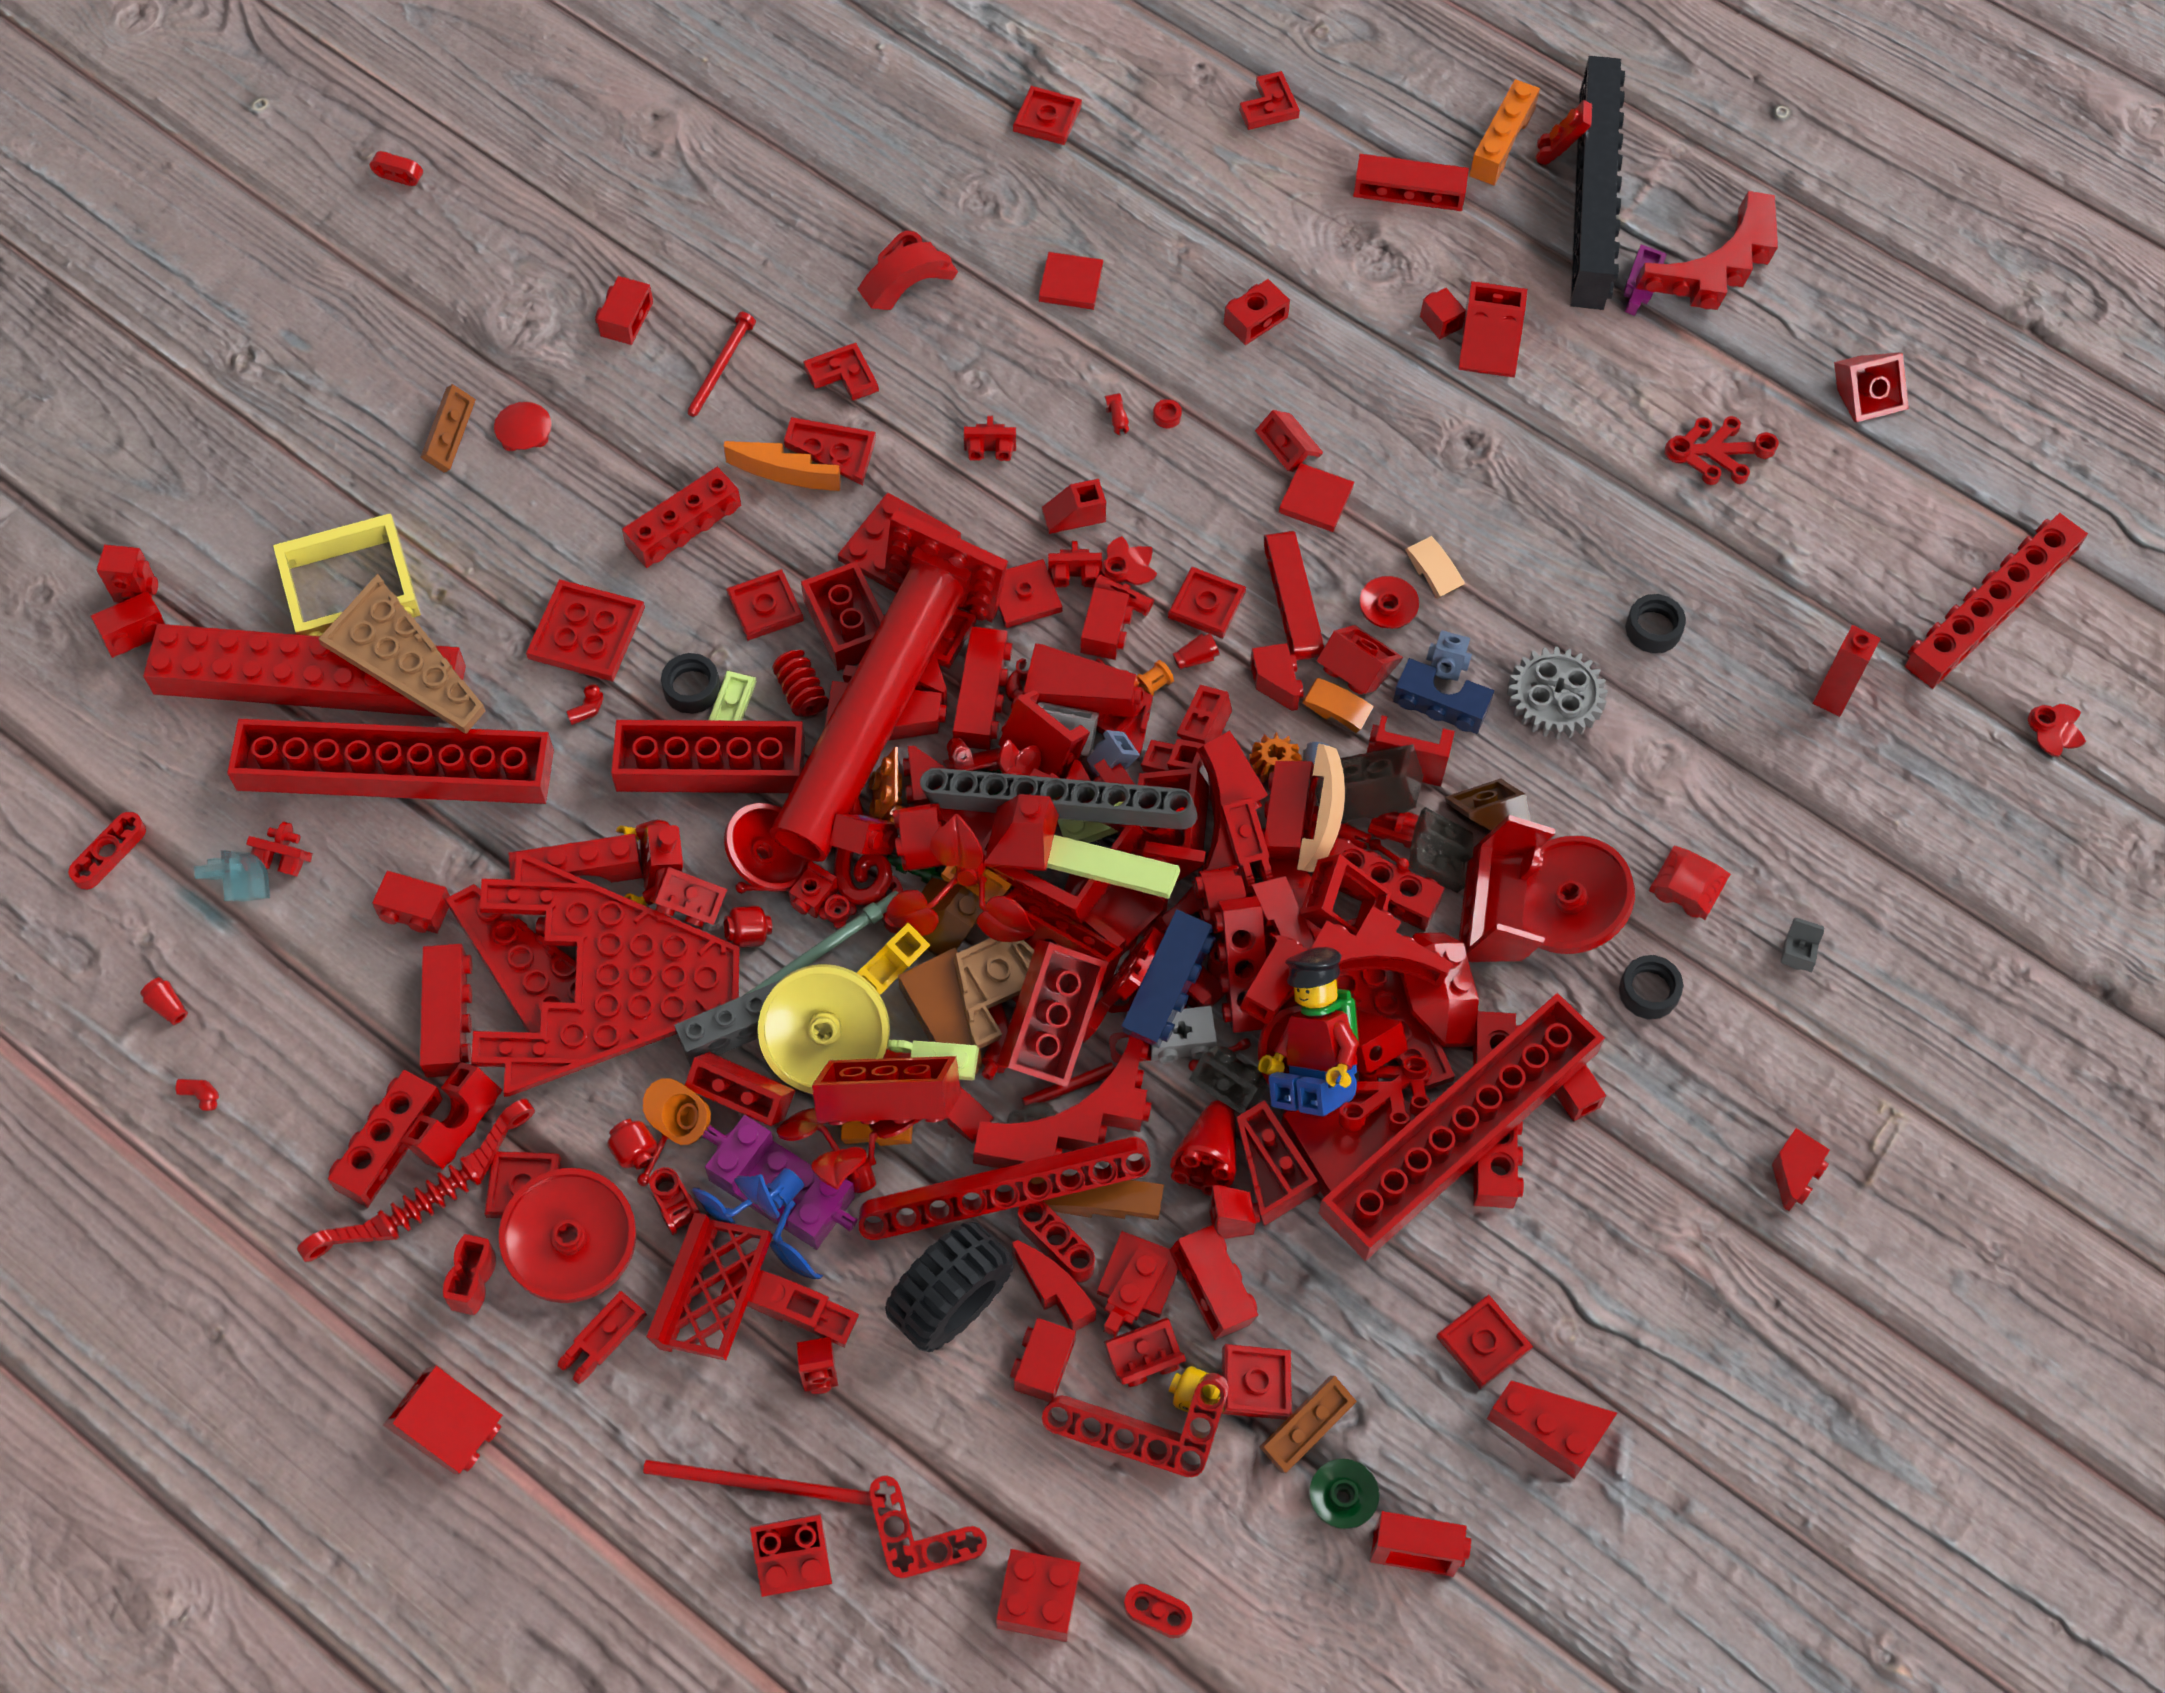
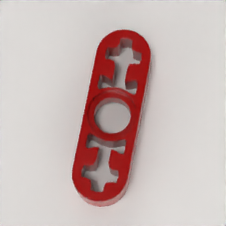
(98, 873)

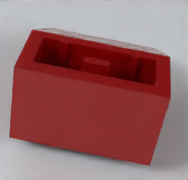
(1492, 329)

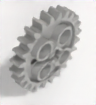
(1557, 692)

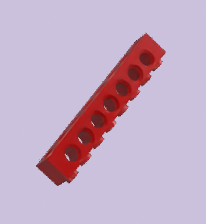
(1994, 600)

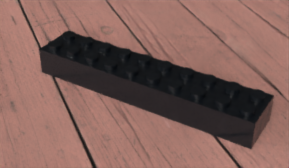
(1598, 186)

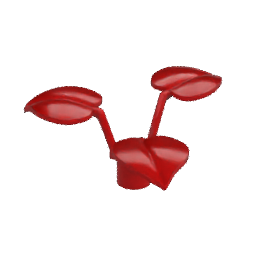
(952, 846)
(839, 1164)

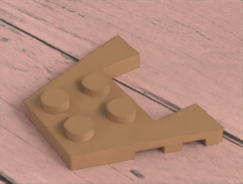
(987, 977)

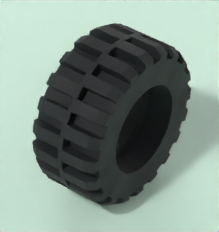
(949, 1286)

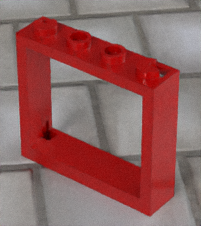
(1054, 897)

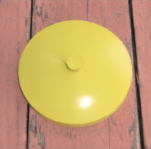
(818, 1018)

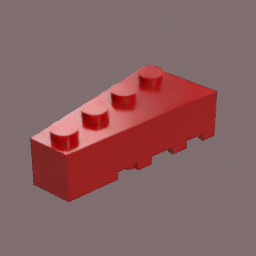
(1281, 916)

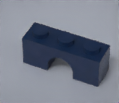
(1463, 709)

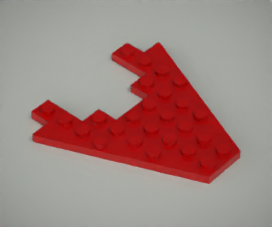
(632, 975)

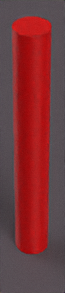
(1074, 1084)

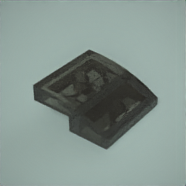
(1441, 849)

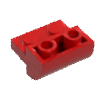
(791, 1555)

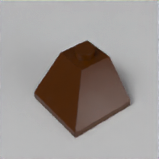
(1490, 803)
(956, 915)

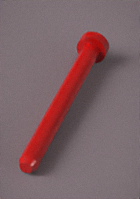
(744, 322)

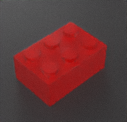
(843, 612)

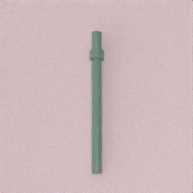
(871, 914)

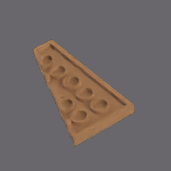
(393, 648)

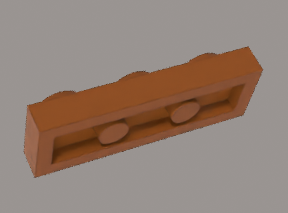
(448, 428)
(1307, 1424)

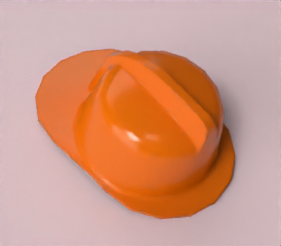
(676, 1111)

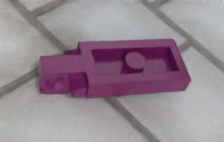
(1636, 296)

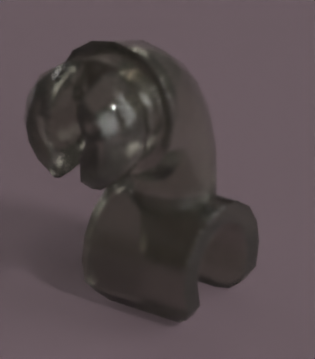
(1036, 1110)

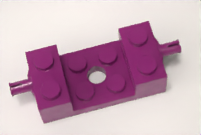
(752, 1152)

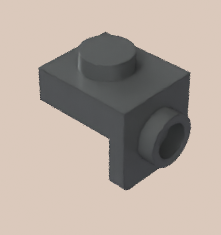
(1802, 945)

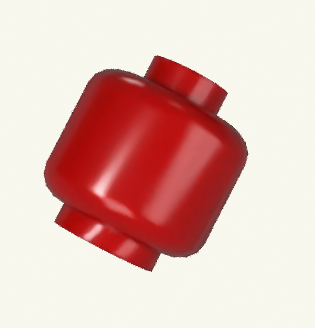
(747, 926)
(632, 1144)

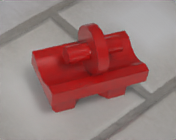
(990, 438)
(1074, 563)
(1395, 827)
(292, 857)

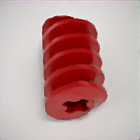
(800, 684)

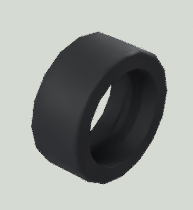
(1658, 604)
(687, 663)
(1661, 967)

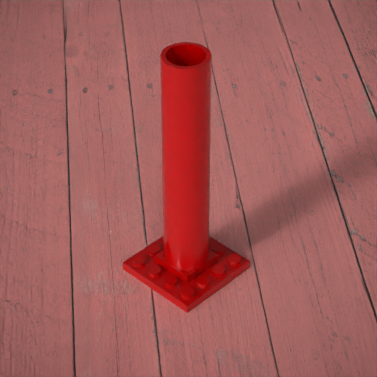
(936, 579)

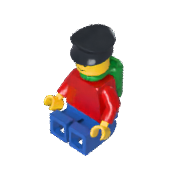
(1317, 1040)

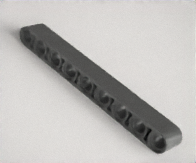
(1070, 805)

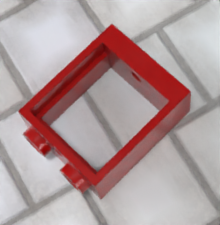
(1324, 887)
(1419, 1544)

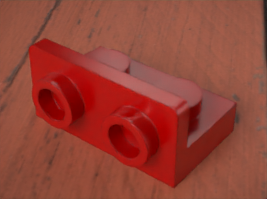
(688, 896)

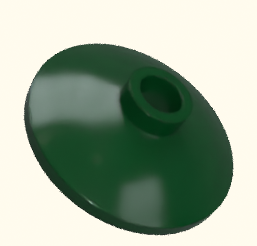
(1347, 1477)

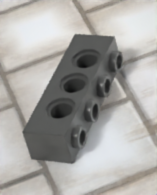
(723, 1026)

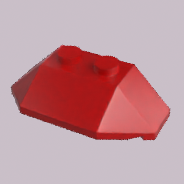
(1452, 1008)

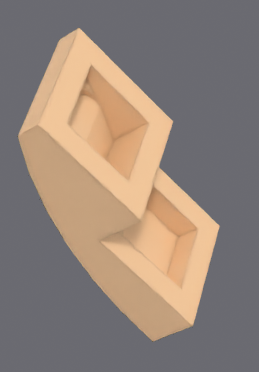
(1436, 566)

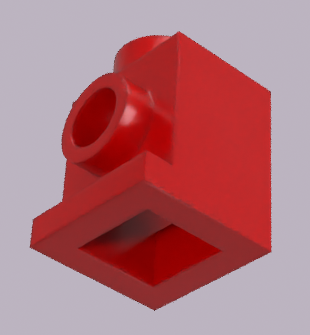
(811, 901)

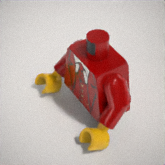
(659, 848)

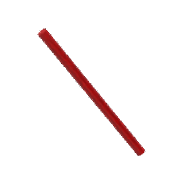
(759, 1483)

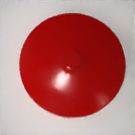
(1578, 895)
(567, 1235)

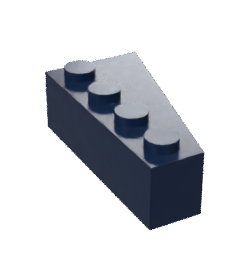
(1169, 979)

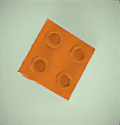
(886, 788)

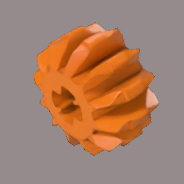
(1272, 750)

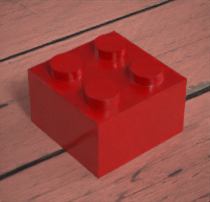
(1038, 1595)

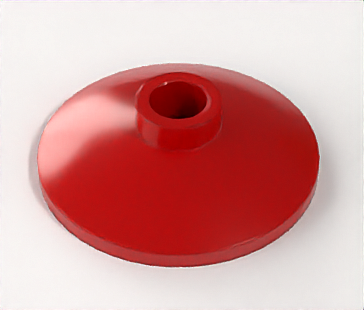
(1389, 592)

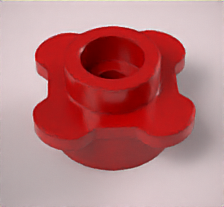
(836, 902)

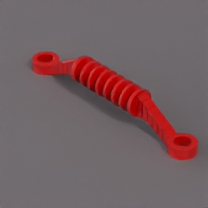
(385, 1227)

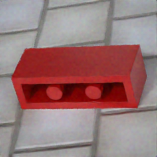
(739, 1088)
(1214, 1282)

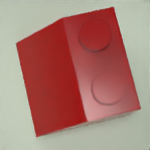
(1358, 659)

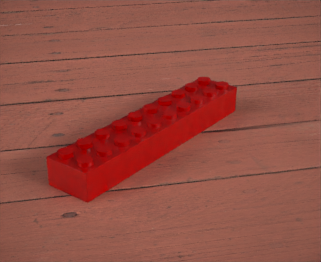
(269, 670)
(391, 761)
(1460, 1126)

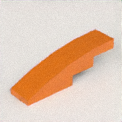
(788, 468)

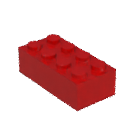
(1052, 1013)
(886, 1090)

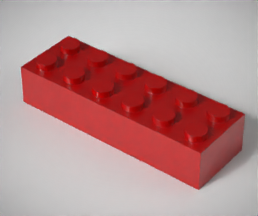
(707, 756)

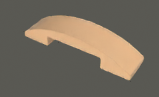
(1330, 811)

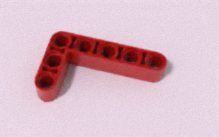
(1145, 1432)

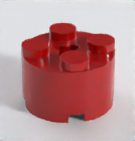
(916, 830)
(1215, 886)

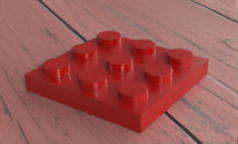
(870, 541)
(585, 630)

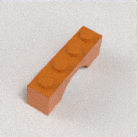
(1498, 140)

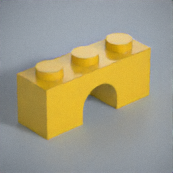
(894, 958)

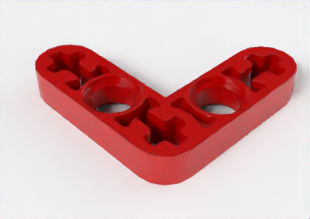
(918, 1548)

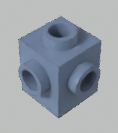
(1449, 655)

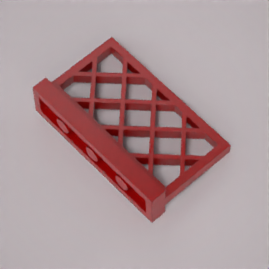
(683, 1287)

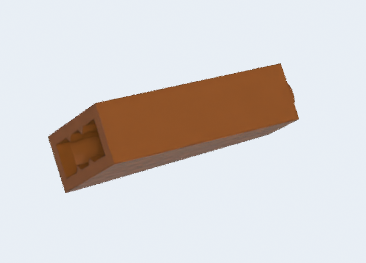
(937, 1001)

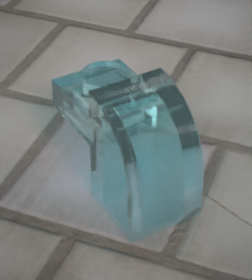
(242, 875)

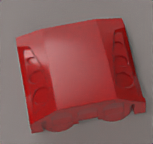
(1689, 882)

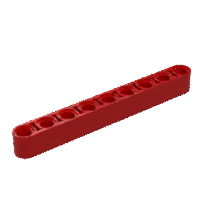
(1015, 1176)

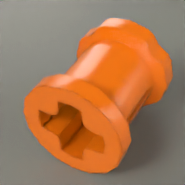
(1155, 677)

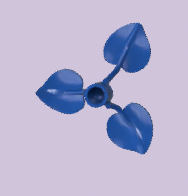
(769, 1199)

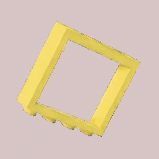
(336, 543)

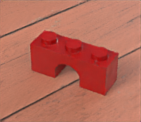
(471, 1097)

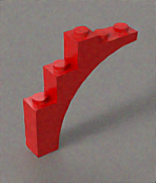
(1707, 277)
(1230, 781)
(1373, 947)
(1114, 1104)

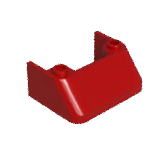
(1497, 892)

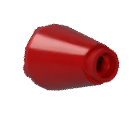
(1208, 1150)

